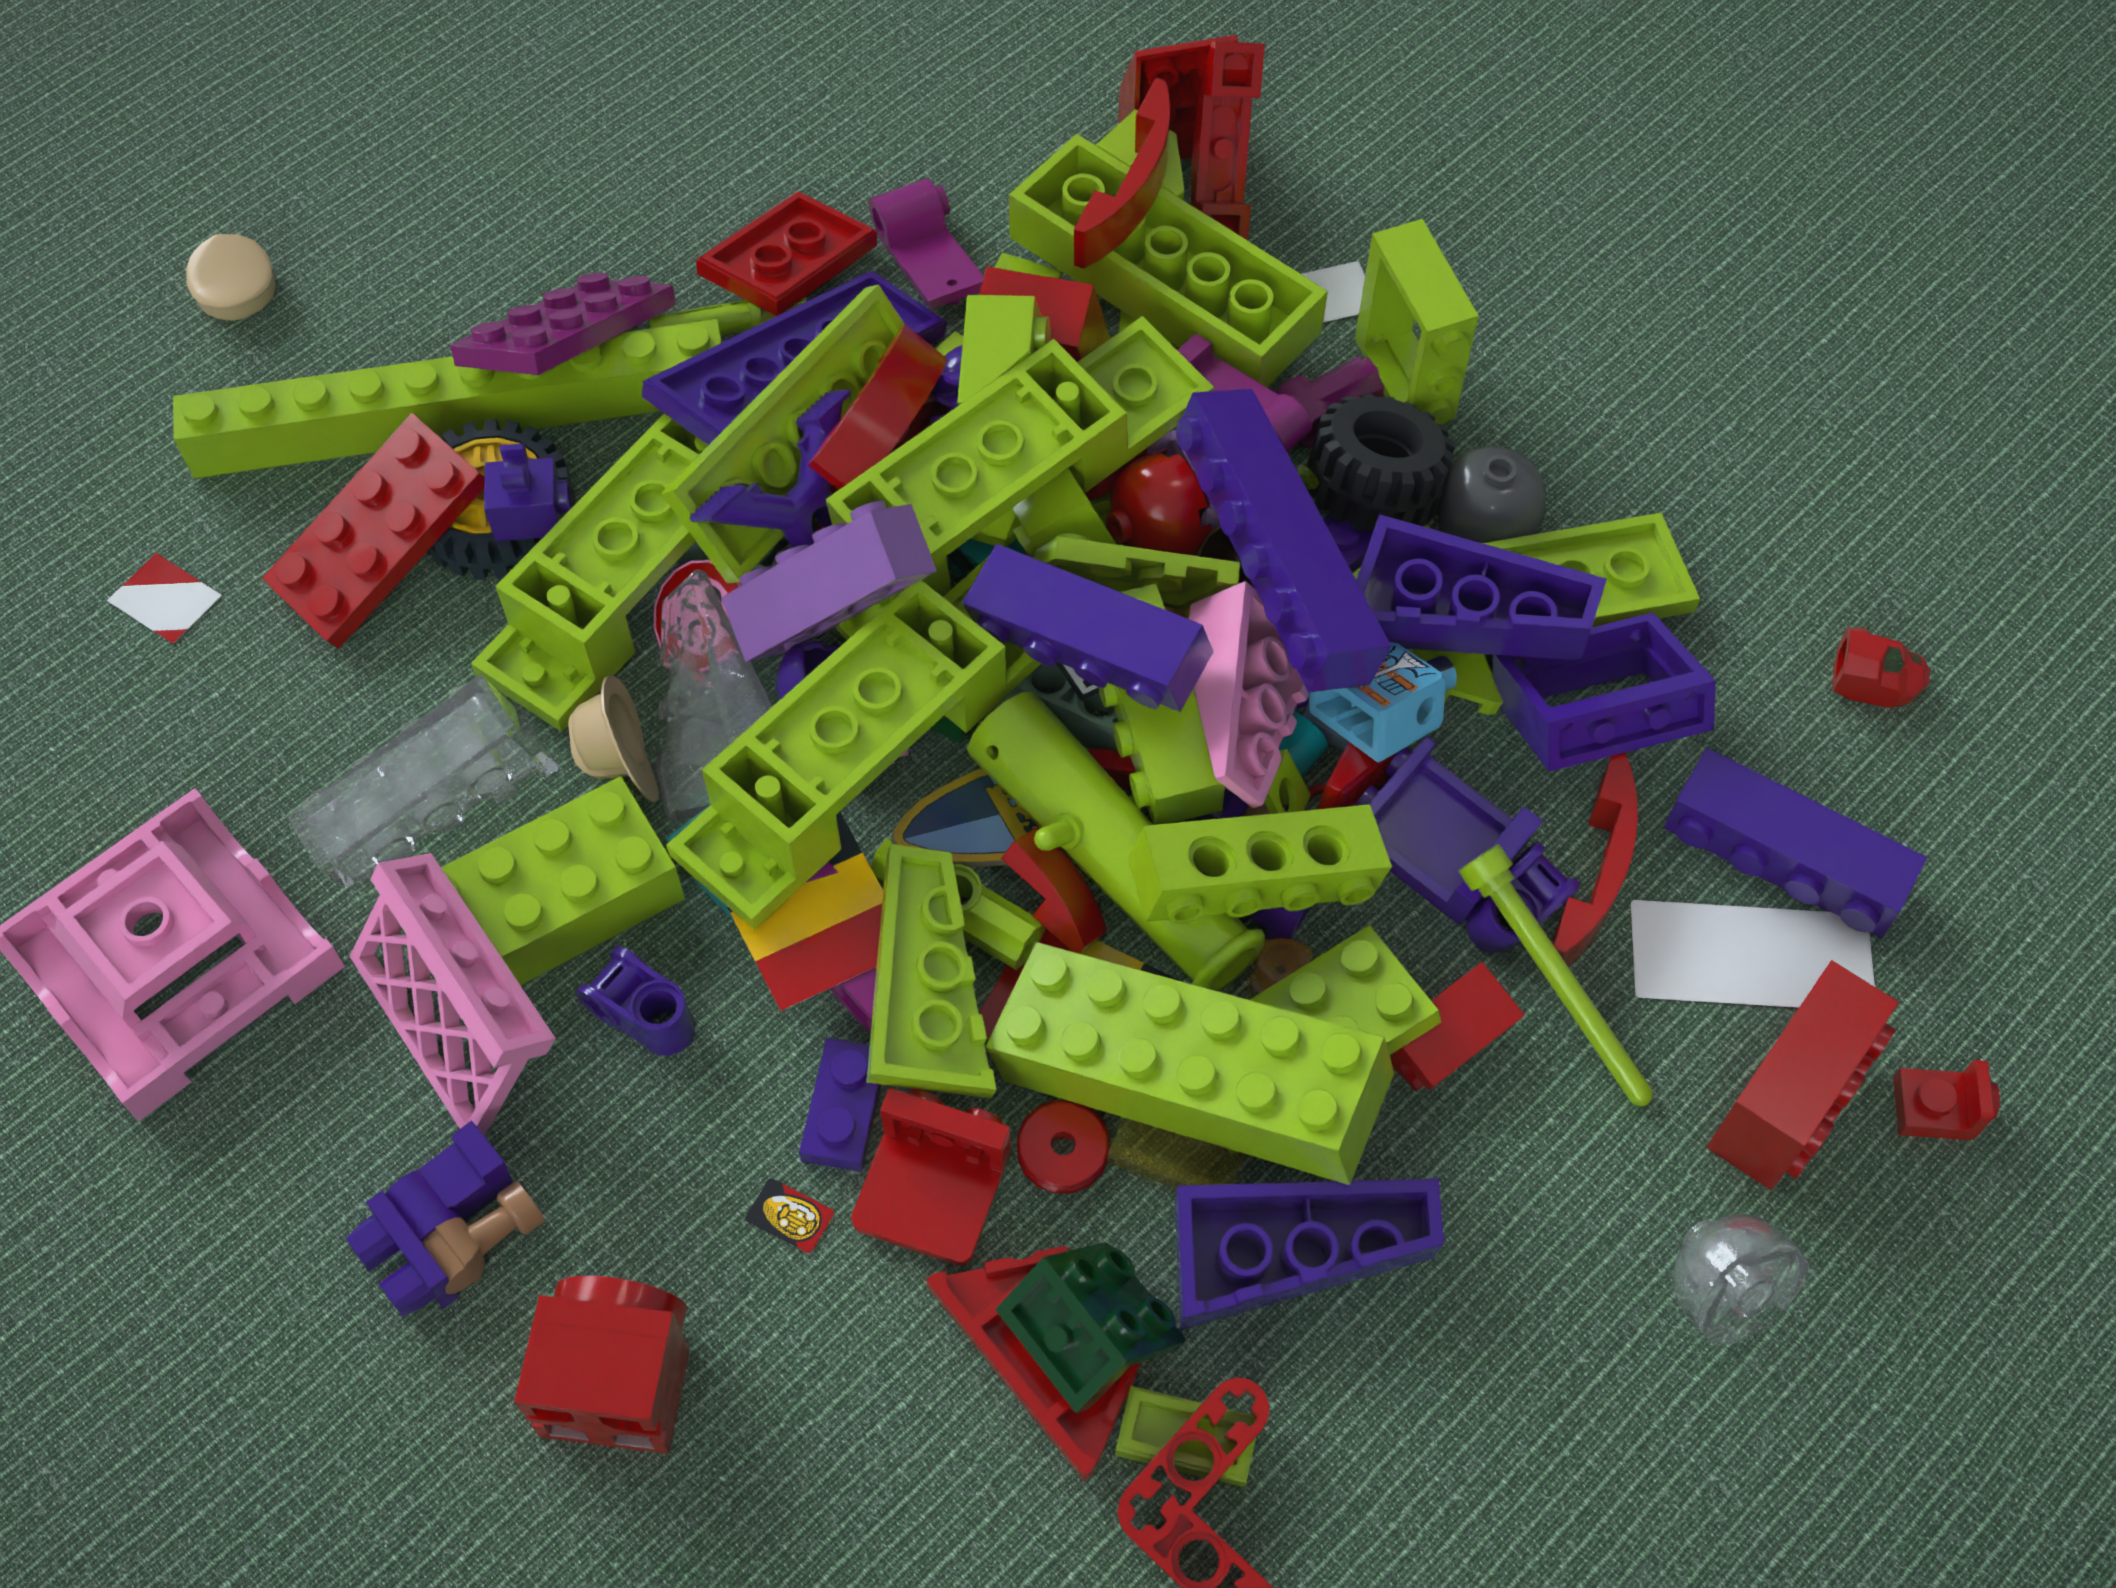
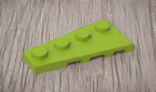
(924, 994)

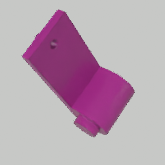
(916, 236)

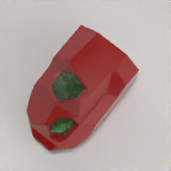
(1878, 670)

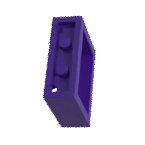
(1667, 709)

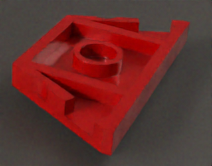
(971, 1303)

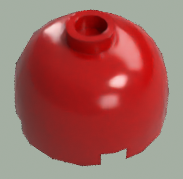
(1158, 505)

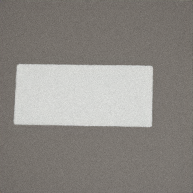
(1739, 952)

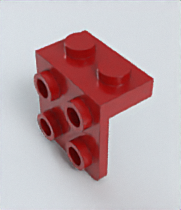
(932, 1176)

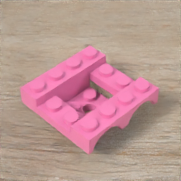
(93, 972)

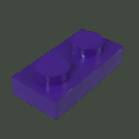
(840, 1108)

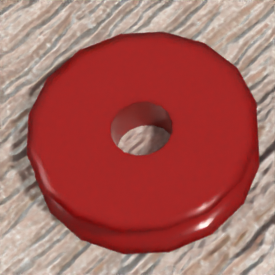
(1062, 1172)

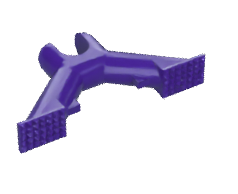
(795, 509)

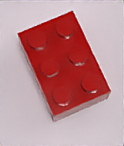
(1806, 1078)

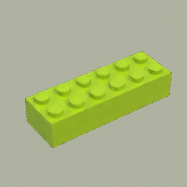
(1174, 267)
(1193, 1061)

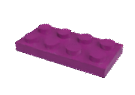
(563, 324)

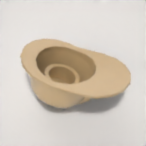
(609, 738)

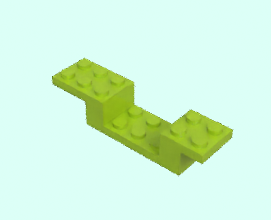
(1023, 435)
(585, 576)
(832, 736)

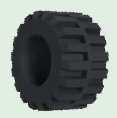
(1379, 460)

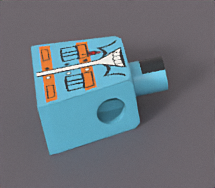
(1394, 709)

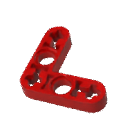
(1181, 1522)

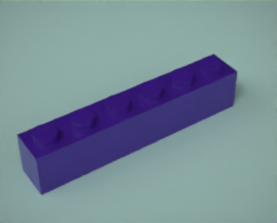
(1282, 541)

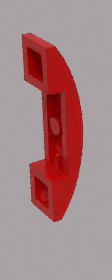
(1222, 132)
(1111, 218)
(881, 409)
(1616, 812)

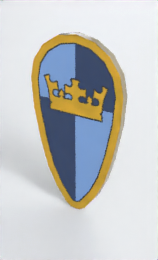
(967, 819)

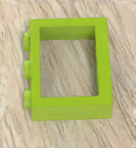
(1407, 283)

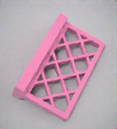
(469, 983)

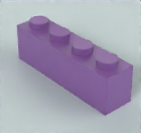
(829, 580)

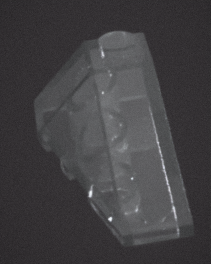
(709, 693)

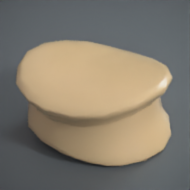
(230, 277)

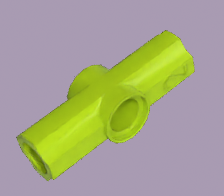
(989, 919)

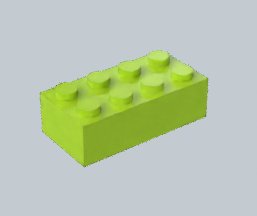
(567, 880)

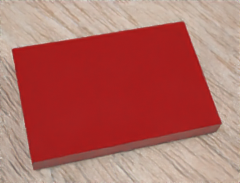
(786, 253)

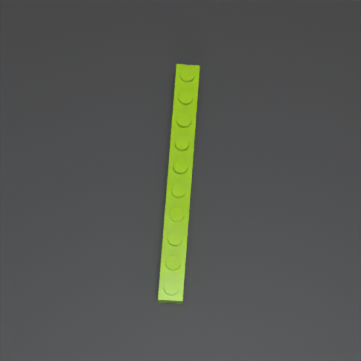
(363, 407)

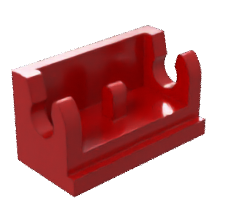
(1471, 1017)

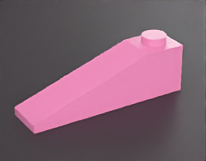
(1245, 691)

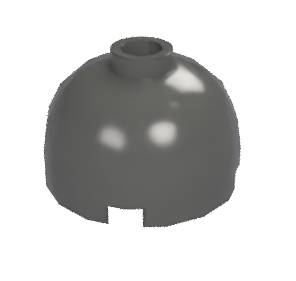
(1492, 496)

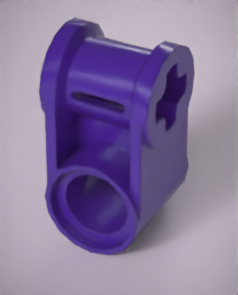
(1539, 886)
(631, 995)

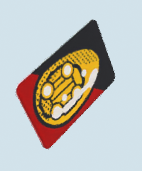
(789, 1215)

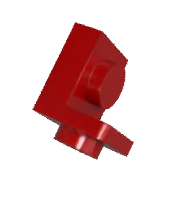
(1945, 1102)

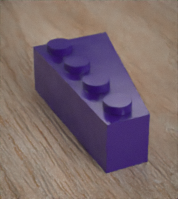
(1474, 597)
(1286, 1240)

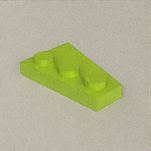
(1179, 577)

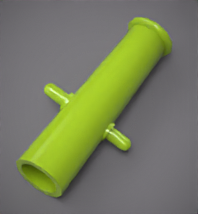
(1097, 826)

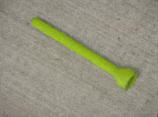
(1492, 878)

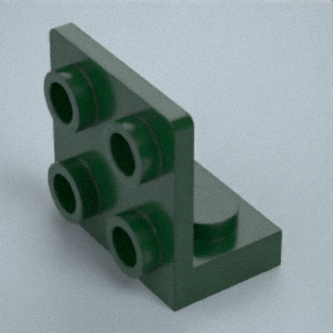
(1088, 1320)

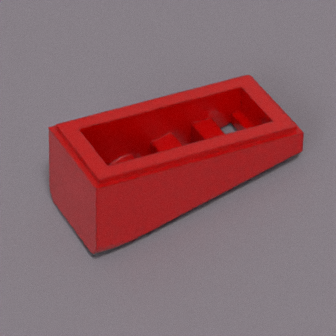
(1352, 777)

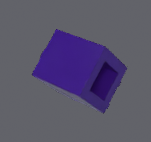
(523, 495)

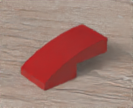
(1068, 903)

